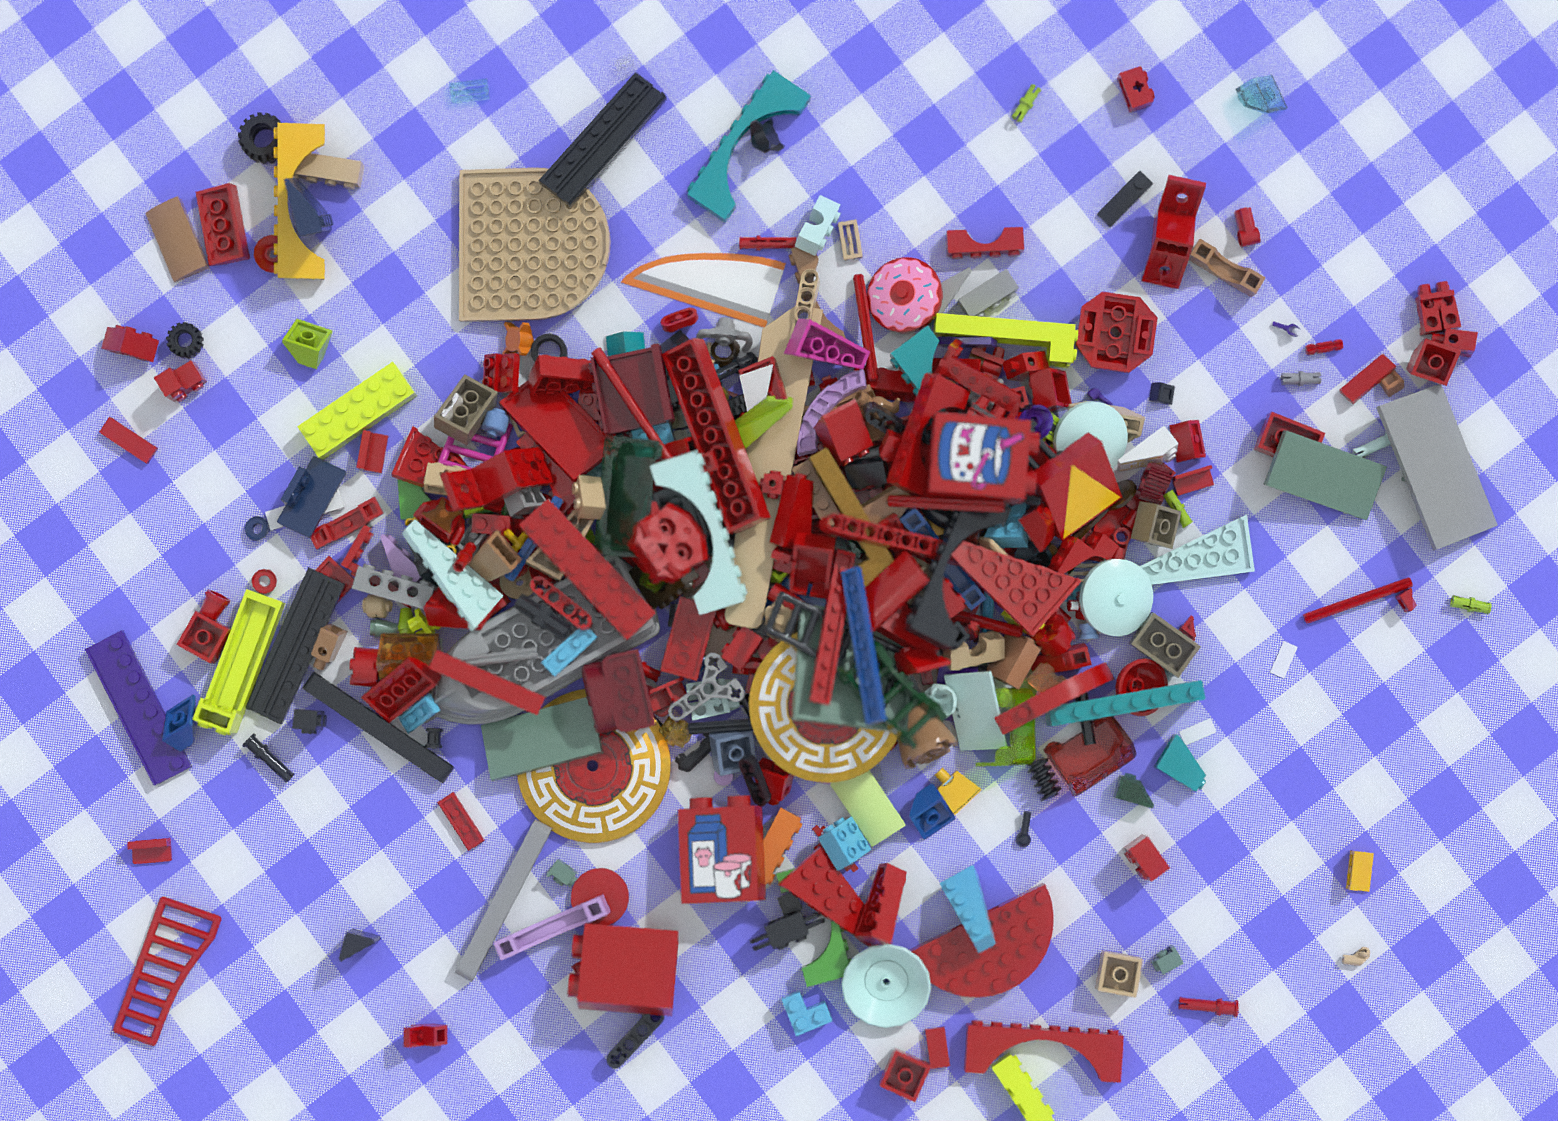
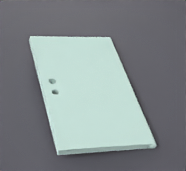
(977, 708)

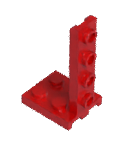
(974, 379)
(356, 552)

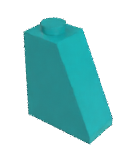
(1180, 764)

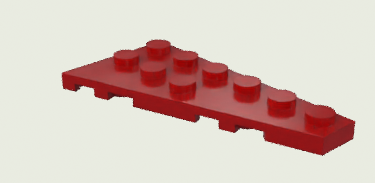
(416, 455)
(826, 891)

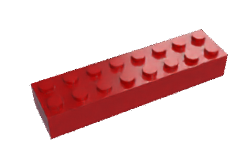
(586, 569)

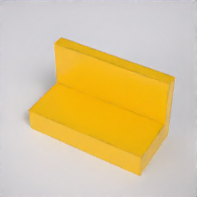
(1359, 871)

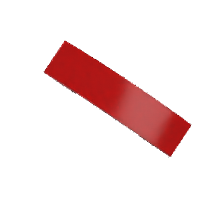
(347, 523)

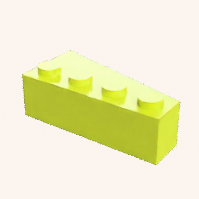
(1019, 1088)

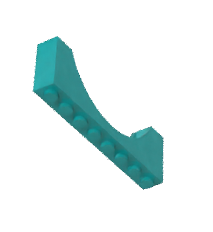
(774, 98)
(916, 358)
(1126, 703)

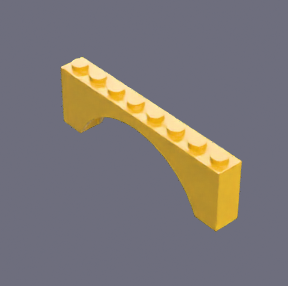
(294, 145)

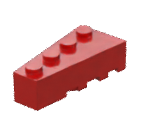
(560, 373)
(882, 906)

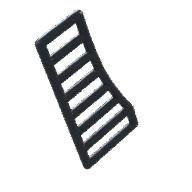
(803, 645)

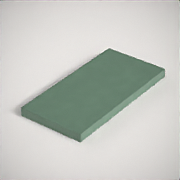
(1325, 475)
(540, 740)

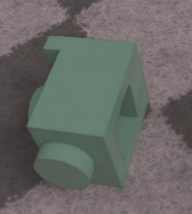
(562, 873)
(1167, 960)

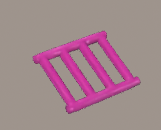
(449, 447)

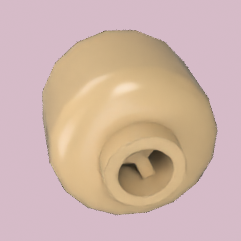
(376, 606)

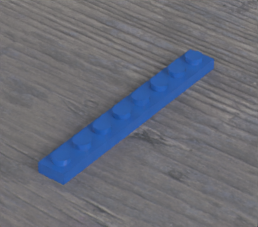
(863, 646)

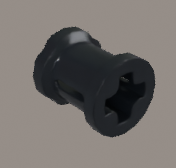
(434, 738)

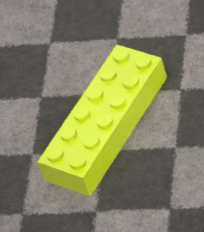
(357, 411)

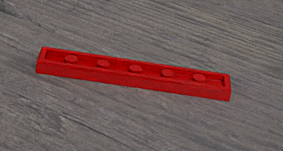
(487, 682)

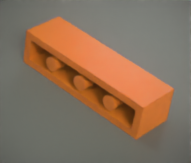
(779, 839)

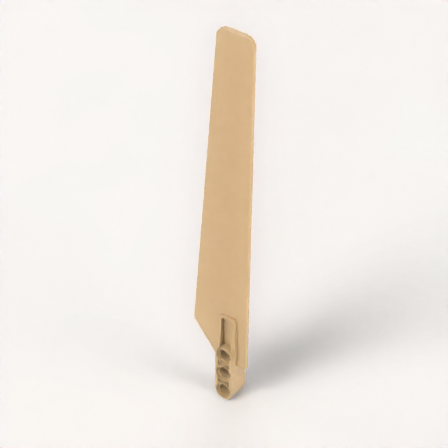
(773, 452)

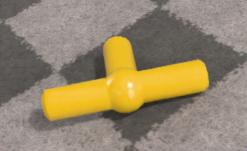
(517, 542)

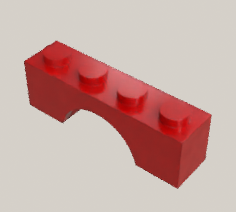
(961, 244)

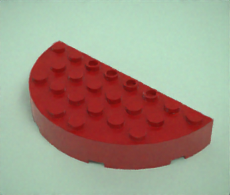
(1021, 936)

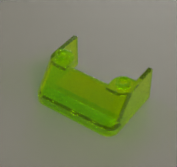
(1022, 739)

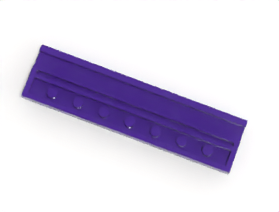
(136, 706)

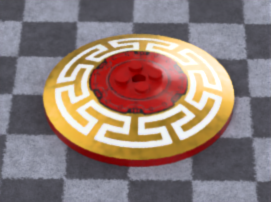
(807, 748)
(606, 801)

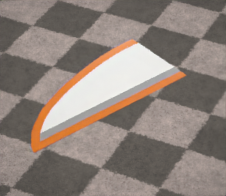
(718, 282)

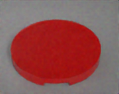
(599, 882)

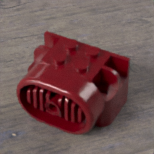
(618, 693)

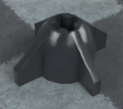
(764, 136)

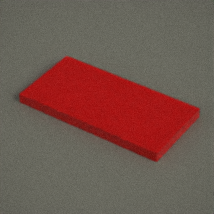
(558, 428)

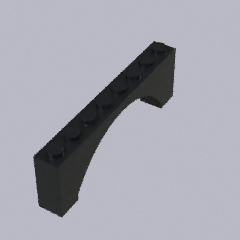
(929, 615)

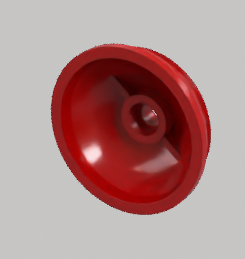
(1145, 675)

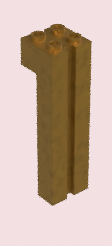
(848, 505)

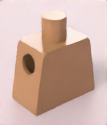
(331, 639)

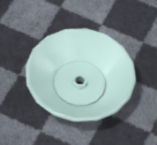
(882, 1002)

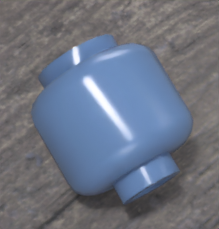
(495, 422)

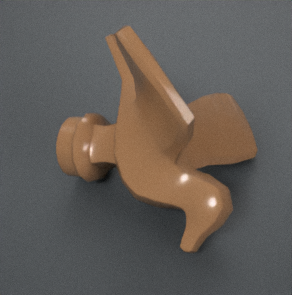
(862, 398)

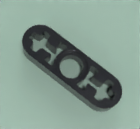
(759, 791)

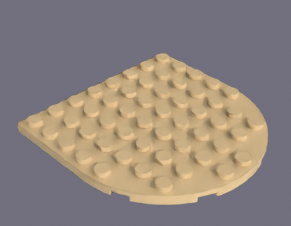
(525, 247)

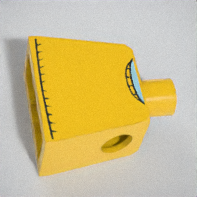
(956, 789)

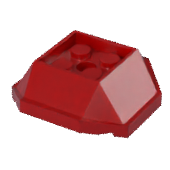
(1132, 320)

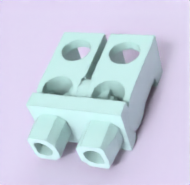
(714, 706)

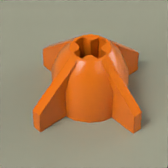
(518, 338)

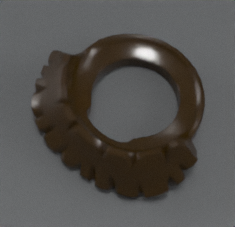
(722, 361)

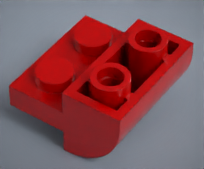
(501, 372)

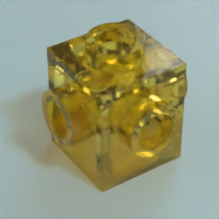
(675, 732)

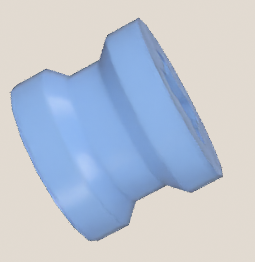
(1087, 632)

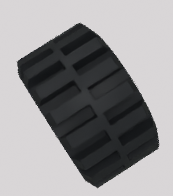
(249, 132)

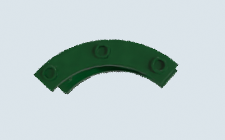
(902, 684)

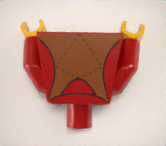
(441, 521)

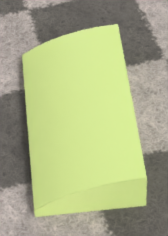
(869, 807)

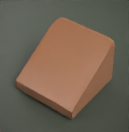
(1392, 383)

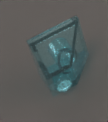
(1261, 95)

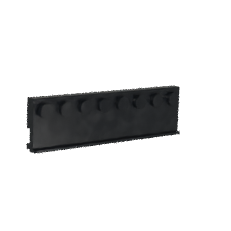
(602, 139)
(294, 646)

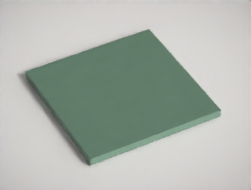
(844, 706)

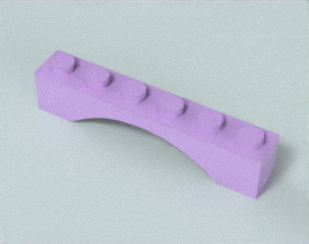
(552, 926)

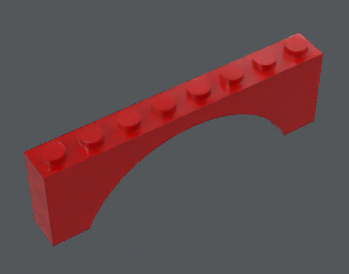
(988, 1041)

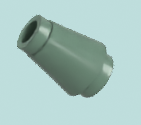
(381, 626)

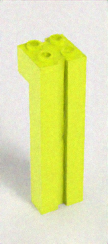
(1057, 337)
(240, 663)

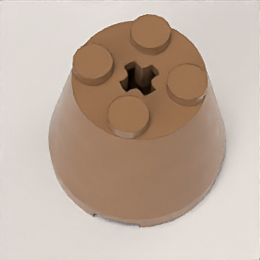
(931, 740)

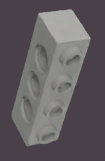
(362, 583)

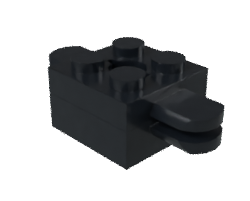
(786, 929)

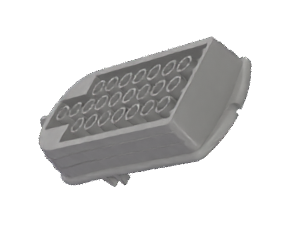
(515, 631)

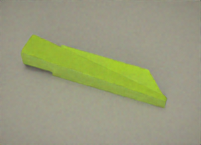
(761, 418)

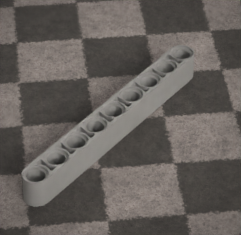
(503, 900)

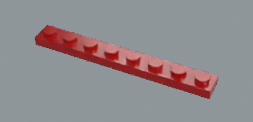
(831, 631)

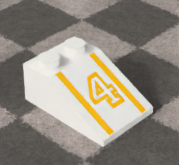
(1156, 448)

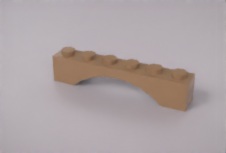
(804, 261)

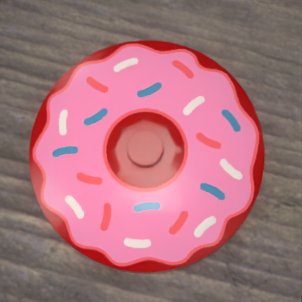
(904, 295)

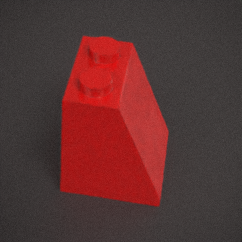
(844, 433)

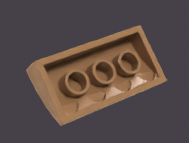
(177, 239)

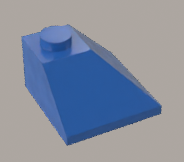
(179, 726)
(930, 811)

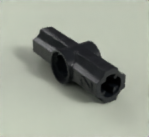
(542, 616)

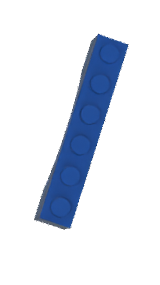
(956, 575)

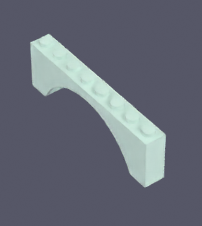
(688, 477)

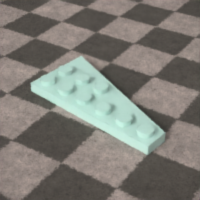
(1211, 555)
(465, 588)

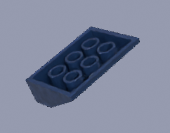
(307, 211)

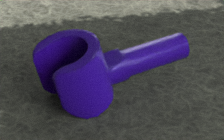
(1287, 328)
(1095, 393)

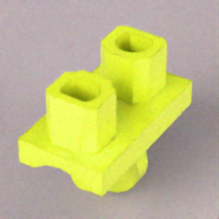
(420, 621)

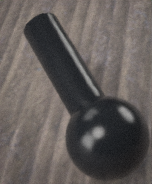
(1023, 839)

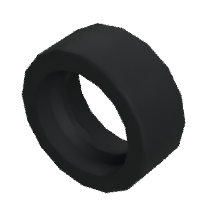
(544, 338)

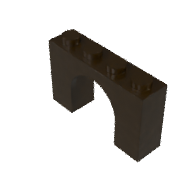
(668, 592)

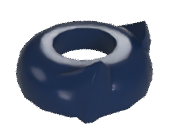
(251, 523)

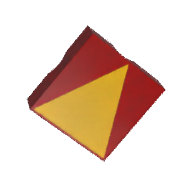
(1077, 485)

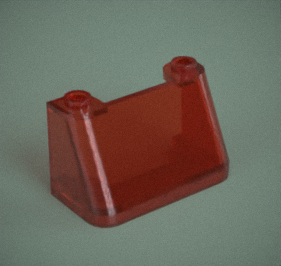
(1086, 765)

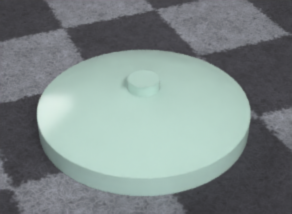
(1099, 421)
(1116, 597)

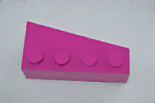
(820, 344)

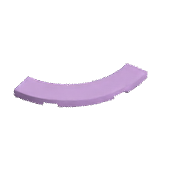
(823, 404)

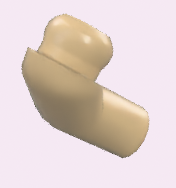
(1358, 958)

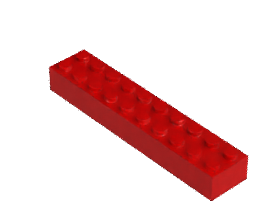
(715, 429)

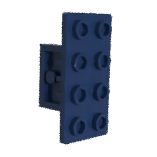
(310, 496)

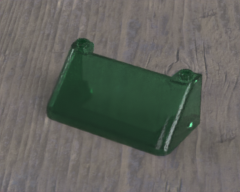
(626, 491)

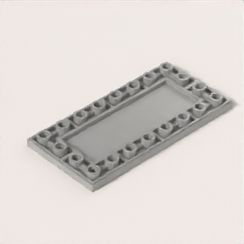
(1437, 466)

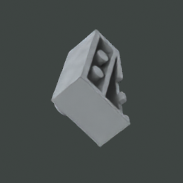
(524, 501)

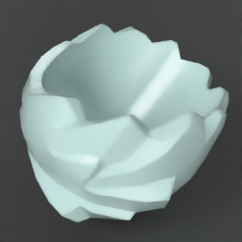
(944, 696)

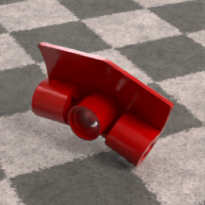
(1117, 521)

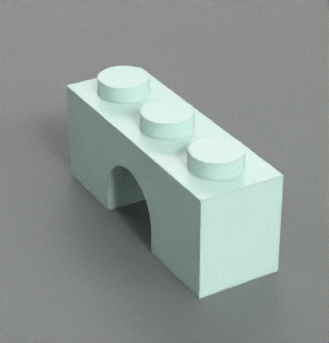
(813, 236)

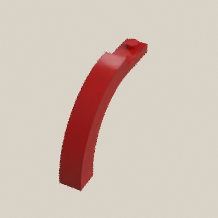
(1054, 697)

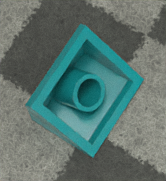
(624, 342)

